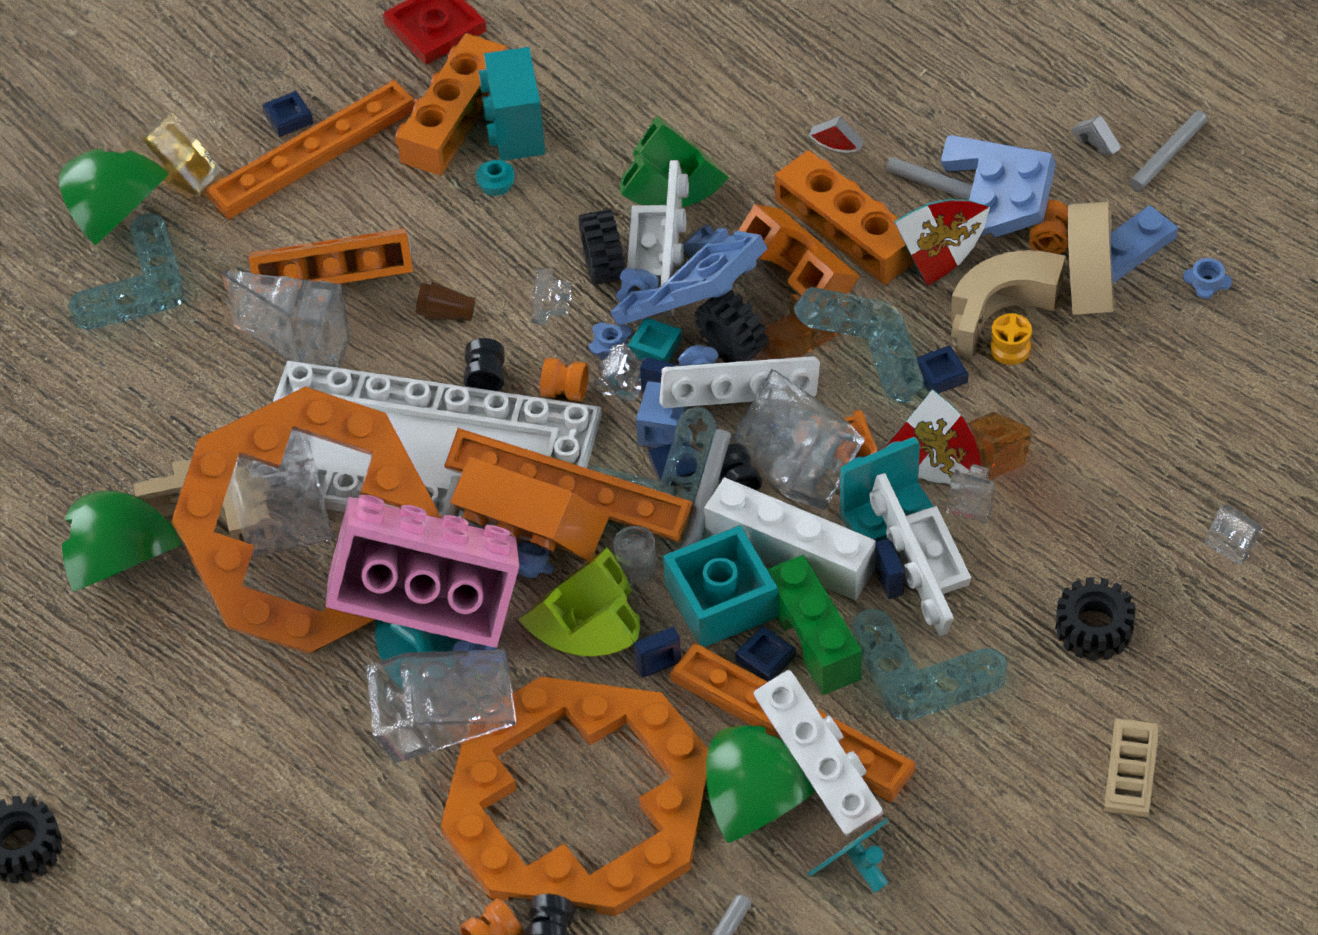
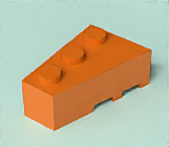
(529, 508)

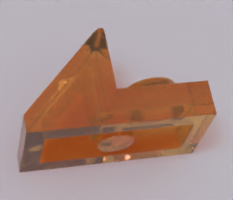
(793, 338)
(1001, 442)

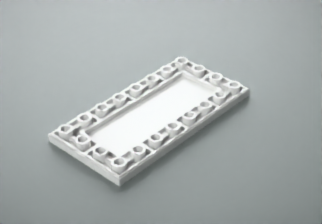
(427, 421)

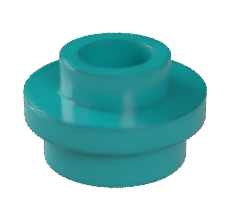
(495, 177)

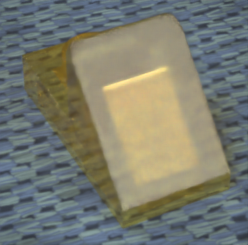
(182, 155)

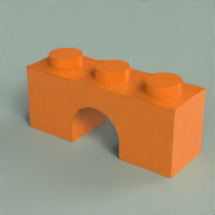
(798, 252)

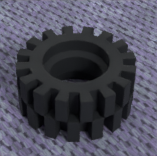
(601, 246)
(731, 327)
(1095, 598)
(40, 850)

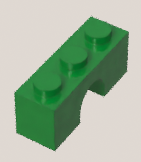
(826, 641)

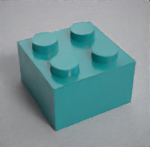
(512, 104)
(720, 586)

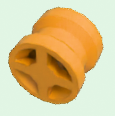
(1011, 339)

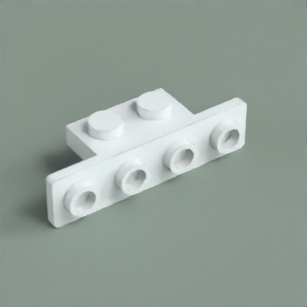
(657, 229)
(731, 381)
(927, 550)
(819, 754)

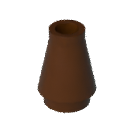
(443, 303)

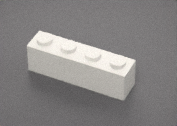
(783, 532)

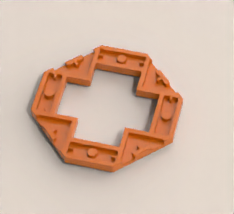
(263, 438)
(595, 711)

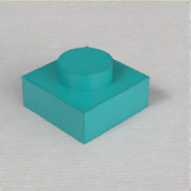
(655, 340)

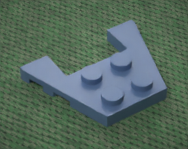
(1006, 179)
(713, 267)

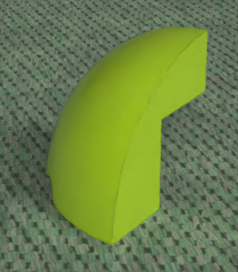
(587, 611)

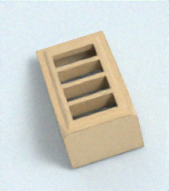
(1132, 740)

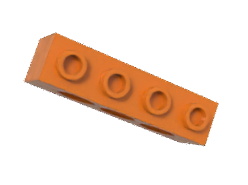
(447, 109)
(843, 215)
(338, 259)

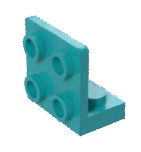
(857, 480)

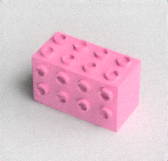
(423, 571)

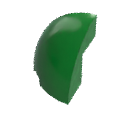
(649, 174)
(106, 188)
(112, 535)
(752, 780)

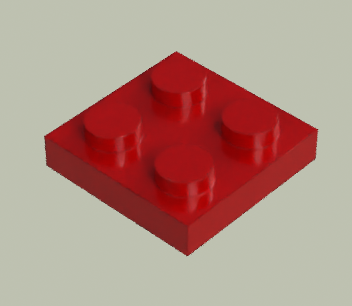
(433, 26)

